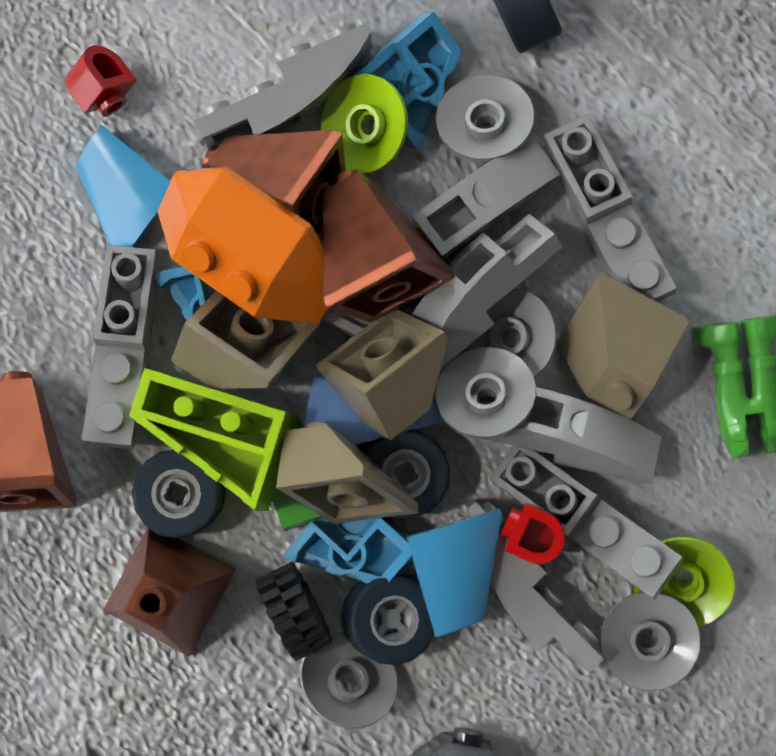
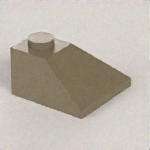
(619, 344)
(234, 349)
(388, 371)
(337, 477)

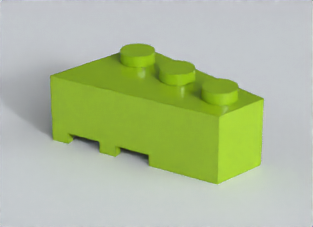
(218, 432)

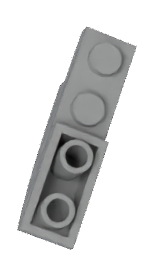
(307, 82)
(484, 198)
(606, 210)
(483, 277)
(122, 345)
(586, 437)
(588, 520)
(534, 610)

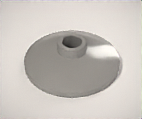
(485, 101)
(533, 321)
(482, 374)
(652, 664)
(371, 685)

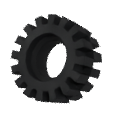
(293, 611)

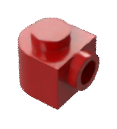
(100, 81)
(533, 534)

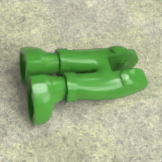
(731, 396)

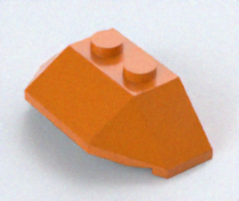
(244, 244)

